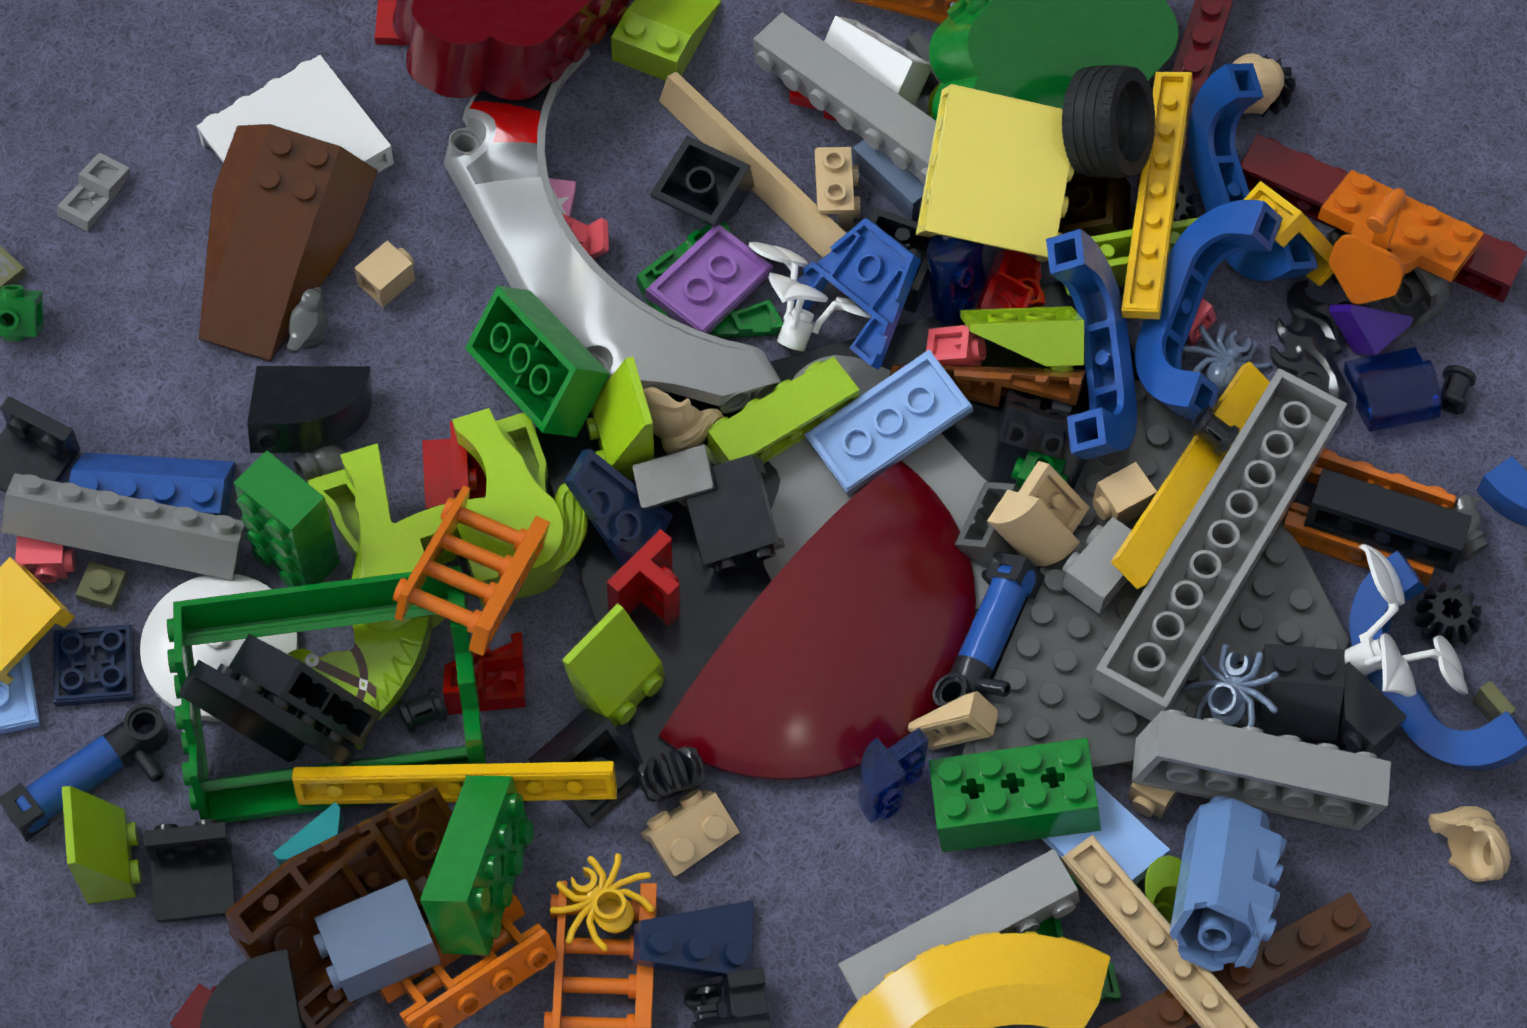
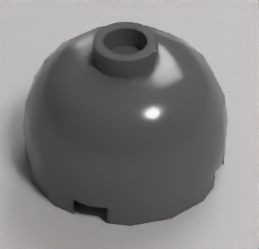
(1420, 287)

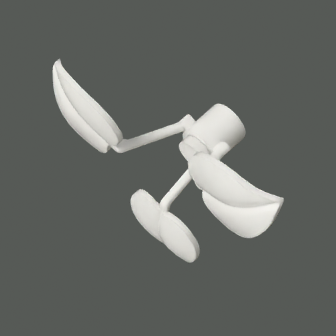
(797, 321)
(1384, 653)

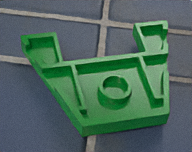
(748, 322)

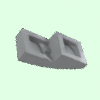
(95, 191)

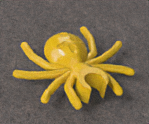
(602, 901)

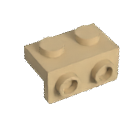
(835, 185)
(689, 830)

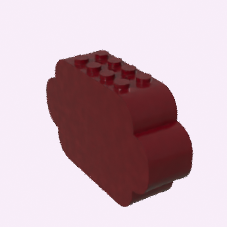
(499, 44)

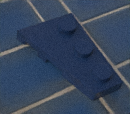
(614, 506)
(698, 941)

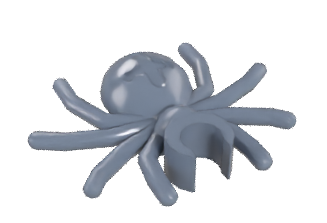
(1224, 357)
(1232, 689)

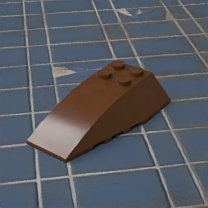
(275, 231)
(335, 872)

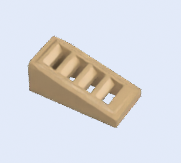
(958, 721)

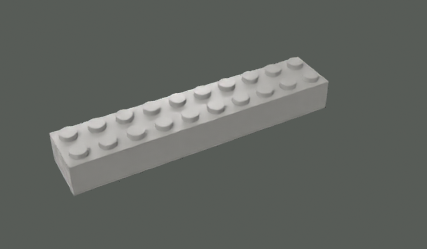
(1218, 546)

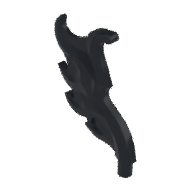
(1311, 343)

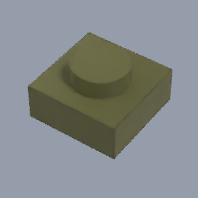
(101, 585)

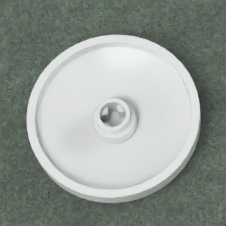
(156, 642)

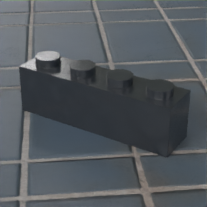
(1388, 520)

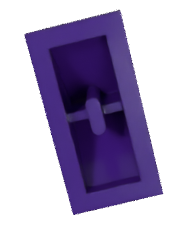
(1368, 328)

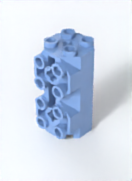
(1225, 885)

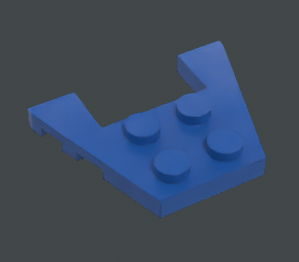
(875, 275)

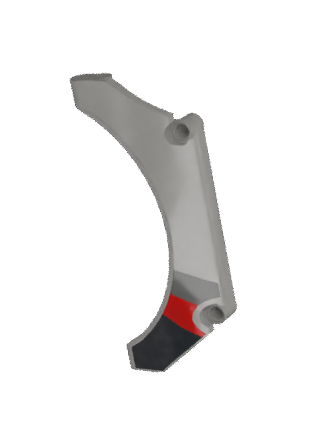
(507, 188)

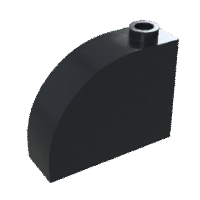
(307, 406)
(305, 689)
(256, 996)

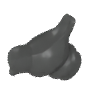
(307, 322)
(318, 462)
(1475, 539)

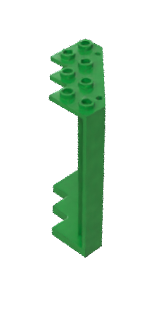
(293, 611)

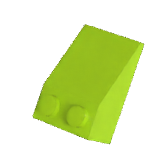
(661, 34)
(1040, 333)
(622, 421)
(614, 668)
(100, 847)

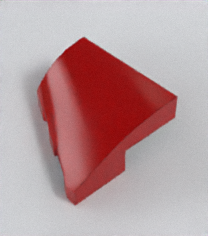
(1012, 282)
(497, 675)

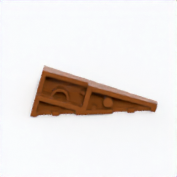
(990, 383)

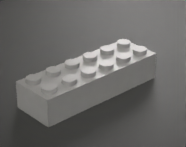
(1261, 770)

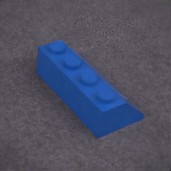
(168, 481)

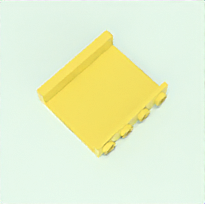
(995, 172)

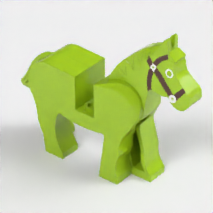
(357, 500)

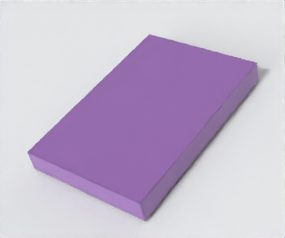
(709, 280)

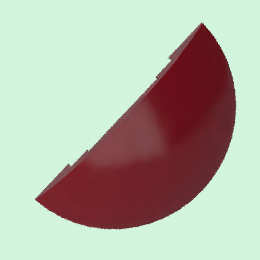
(837, 641)

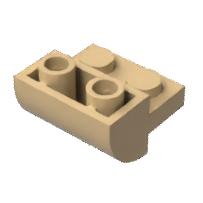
(1040, 517)

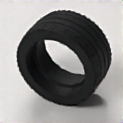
(1108, 121)

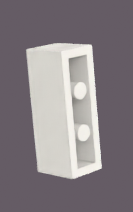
(879, 57)

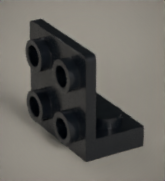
(34, 444)

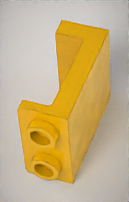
(1295, 223)
(25, 614)

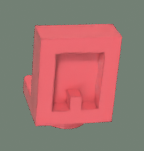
(592, 237)
(956, 346)

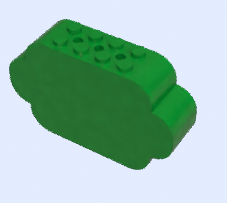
(1038, 45)

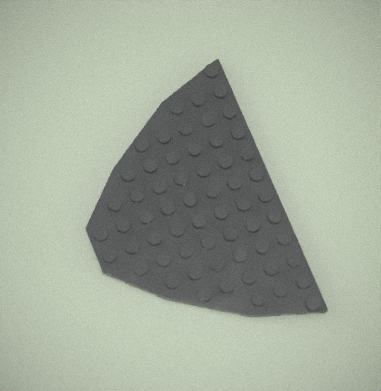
(1064, 639)

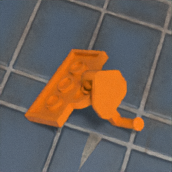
(1391, 238)

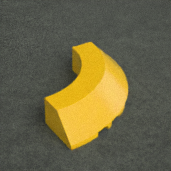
(989, 985)

